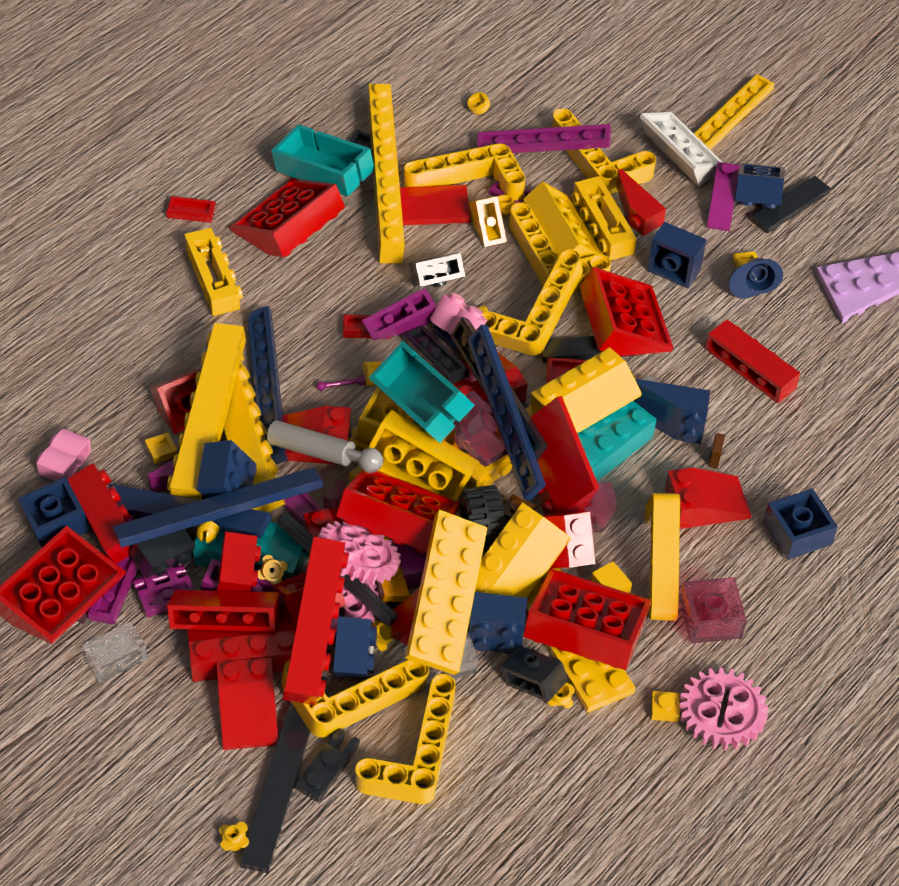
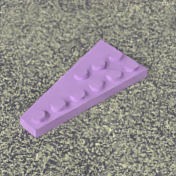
(860, 283)

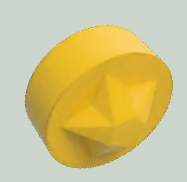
(478, 103)

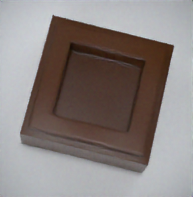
(716, 450)

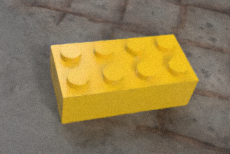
(420, 459)

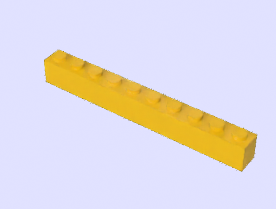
(385, 176)

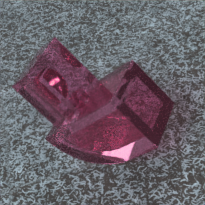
(602, 506)

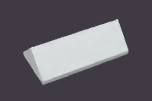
(680, 145)

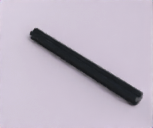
(358, 589)

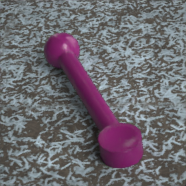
(359, 380)

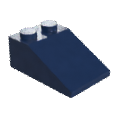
(760, 185)
(678, 409)

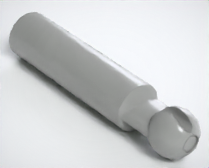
(323, 446)

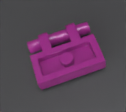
(155, 598)

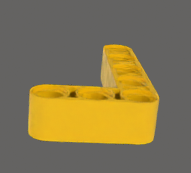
(595, 163)
(469, 165)
(539, 248)
(551, 312)
(663, 515)
(355, 698)
(427, 749)

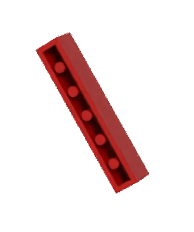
(314, 621)

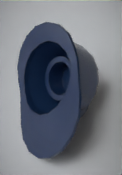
(755, 278)

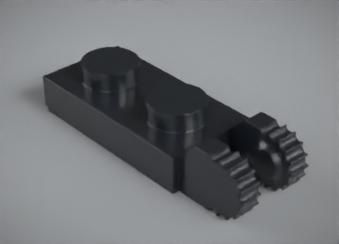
(326, 767)

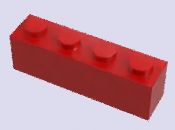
(752, 361)
(101, 508)
(224, 610)

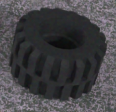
(486, 508)

